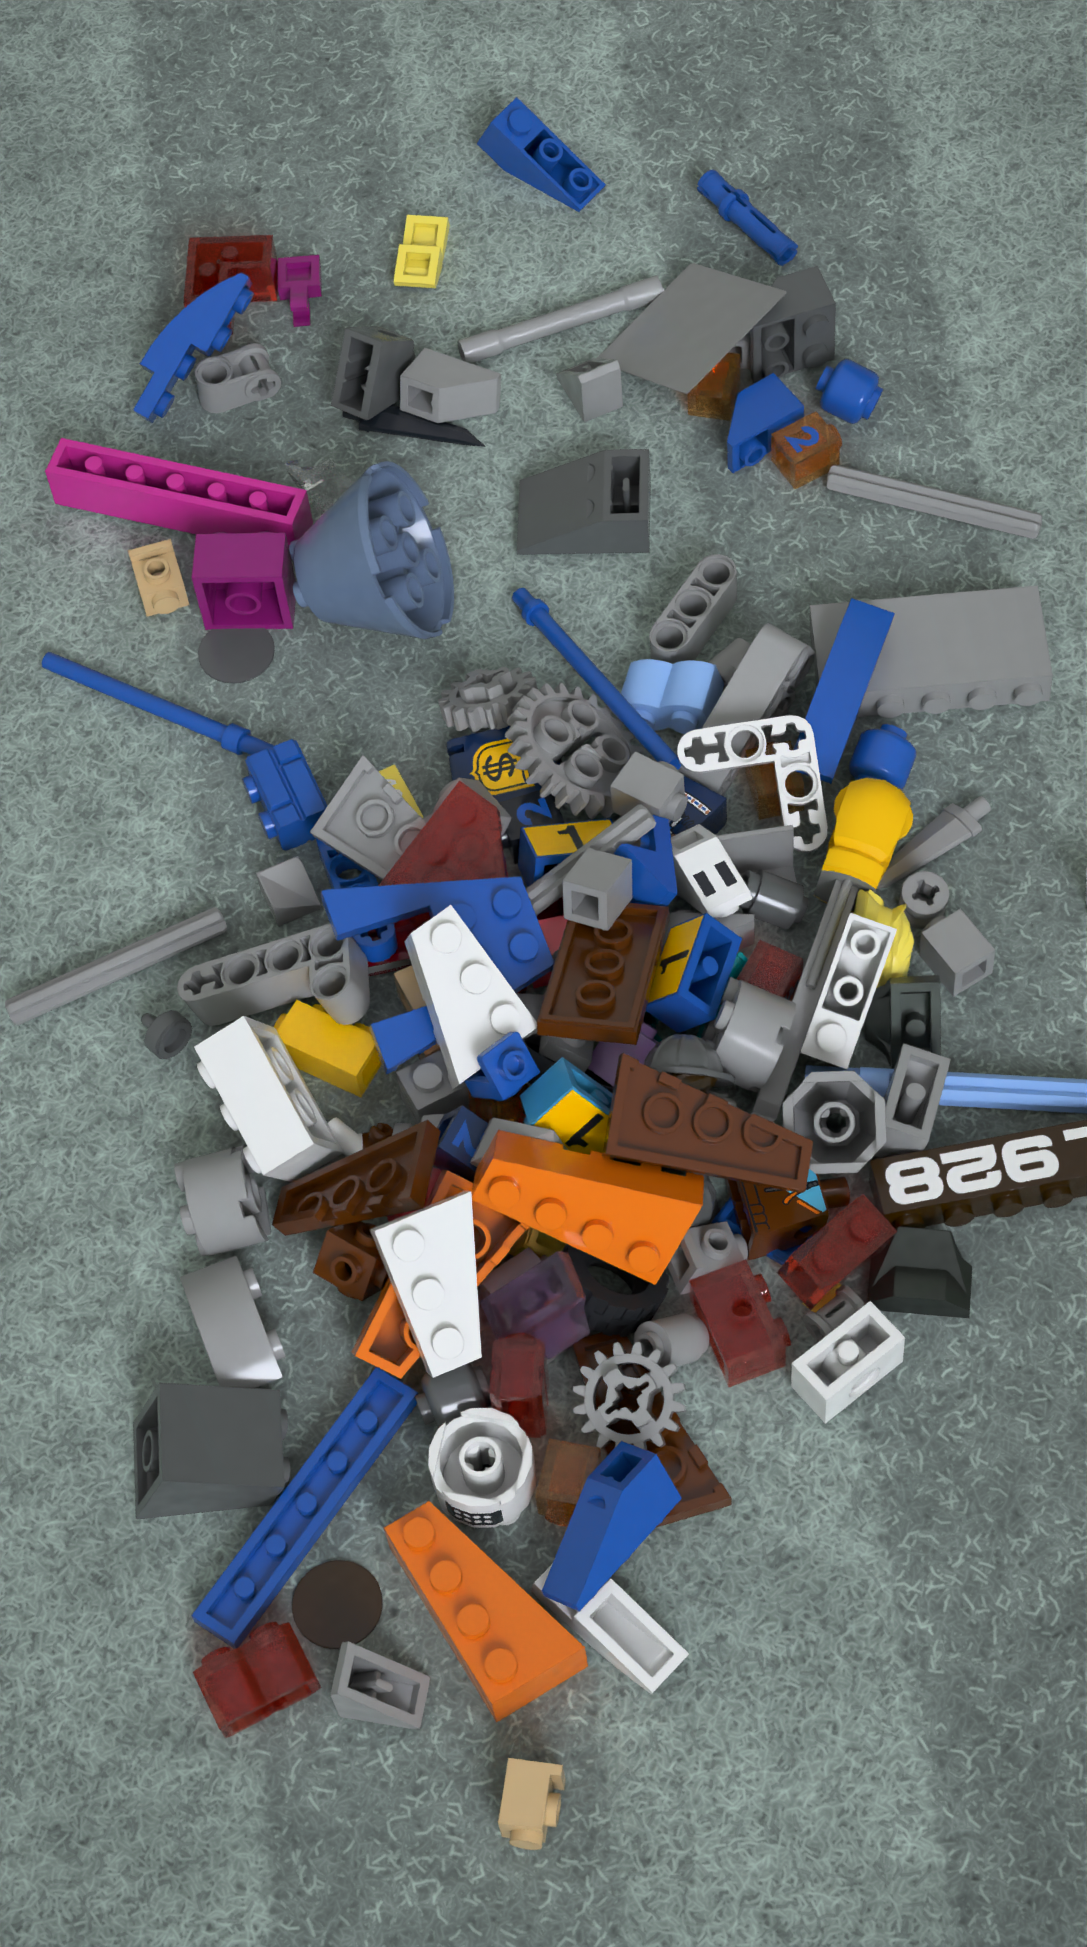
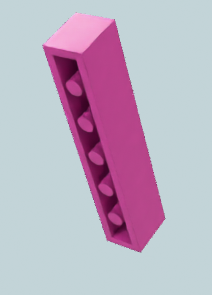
(173, 493)

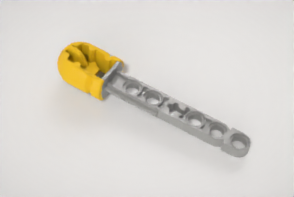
(867, 827)

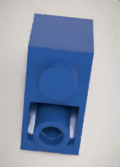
(756, 415)

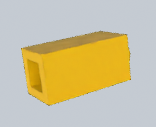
(328, 1049)

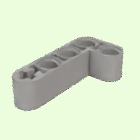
(752, 694)
(281, 974)

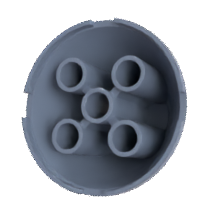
(376, 559)

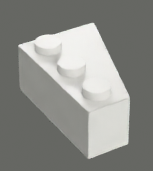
(463, 993)
(436, 1280)

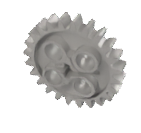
(556, 725)

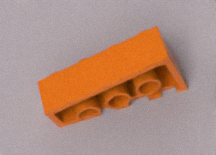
(590, 1202)
(386, 1334)
(489, 1621)

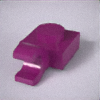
(298, 281)

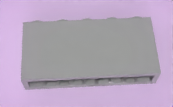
(950, 651)

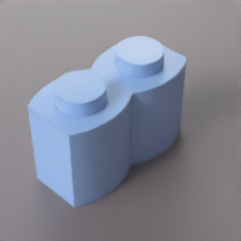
(673, 694)

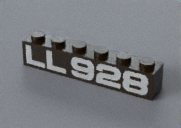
(982, 1177)

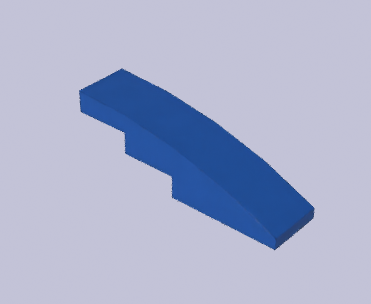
(845, 682)

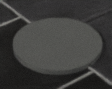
(236, 654)

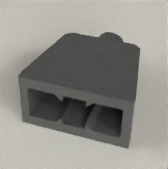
(370, 370)

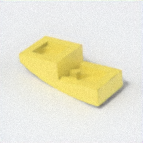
(422, 251)

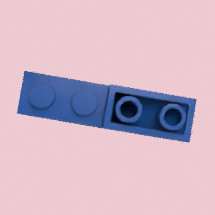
(197, 327)

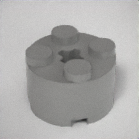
(749, 1032)
(222, 1202)

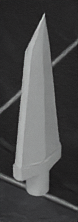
(939, 836)

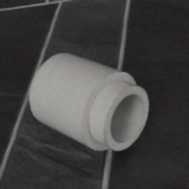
(678, 1336)

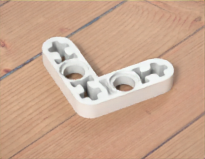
(784, 762)

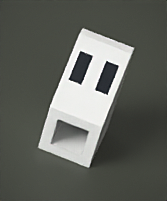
(707, 874)

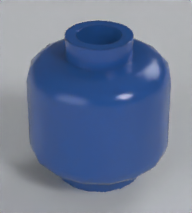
(849, 391)
(883, 755)

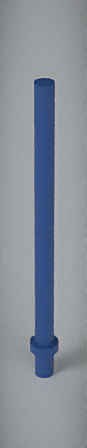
(536, 613)

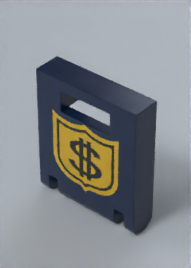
(486, 759)

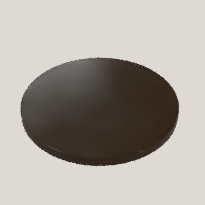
(337, 1604)

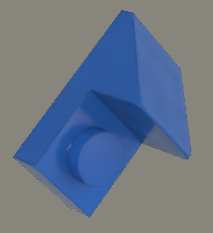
(652, 865)

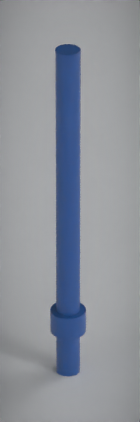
(232, 737)

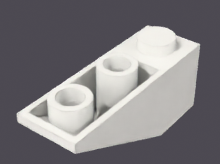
(848, 990)

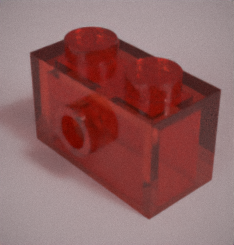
(739, 1322)

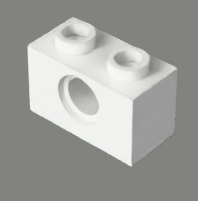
(847, 1362)

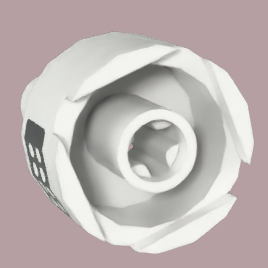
(456, 1464)

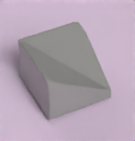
(288, 890)

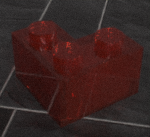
(220, 258)

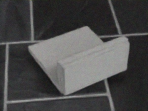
(762, 849)

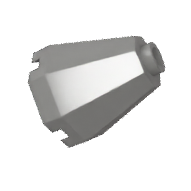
(844, 1093)

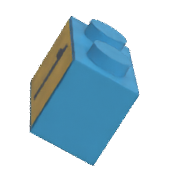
(569, 1105)

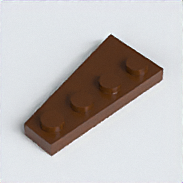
(684, 1129)
(363, 1186)

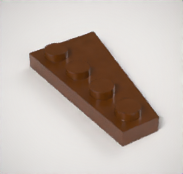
(679, 1456)

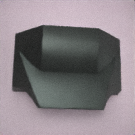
(906, 1013)
(921, 1275)

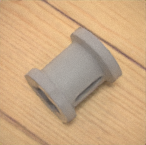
(833, 1313)

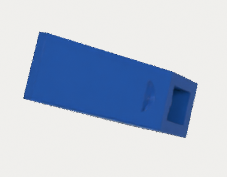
(538, 157)
(611, 1519)

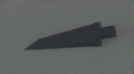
(401, 423)

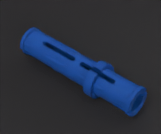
(735, 207)

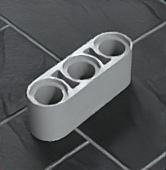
(695, 611)

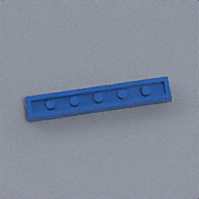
(305, 1508)

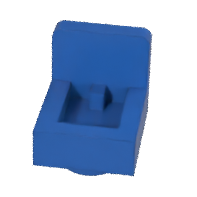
(503, 1069)

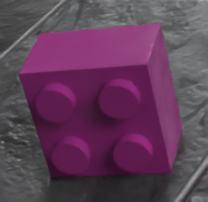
(244, 580)

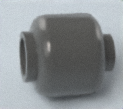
(452, 1393)

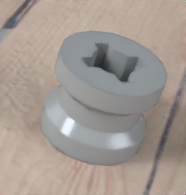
(920, 909)

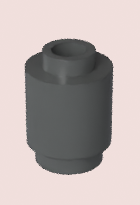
(774, 899)

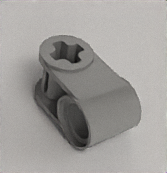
(233, 379)

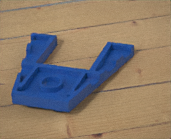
(492, 909)

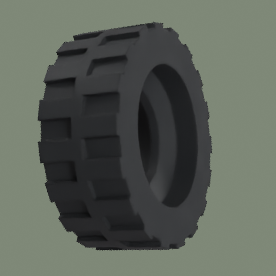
(614, 1311)

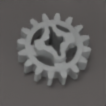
(485, 698)
(616, 1379)

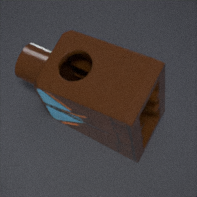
(773, 1216)

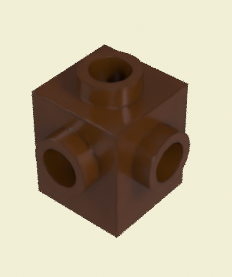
(351, 1261)

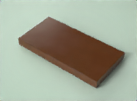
(604, 977)

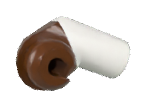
(352, 1142)

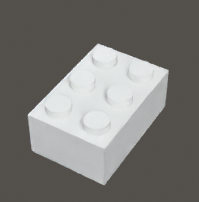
(266, 1100)

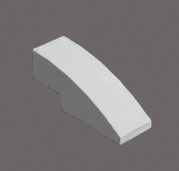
(621, 1633)

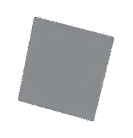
(691, 327)

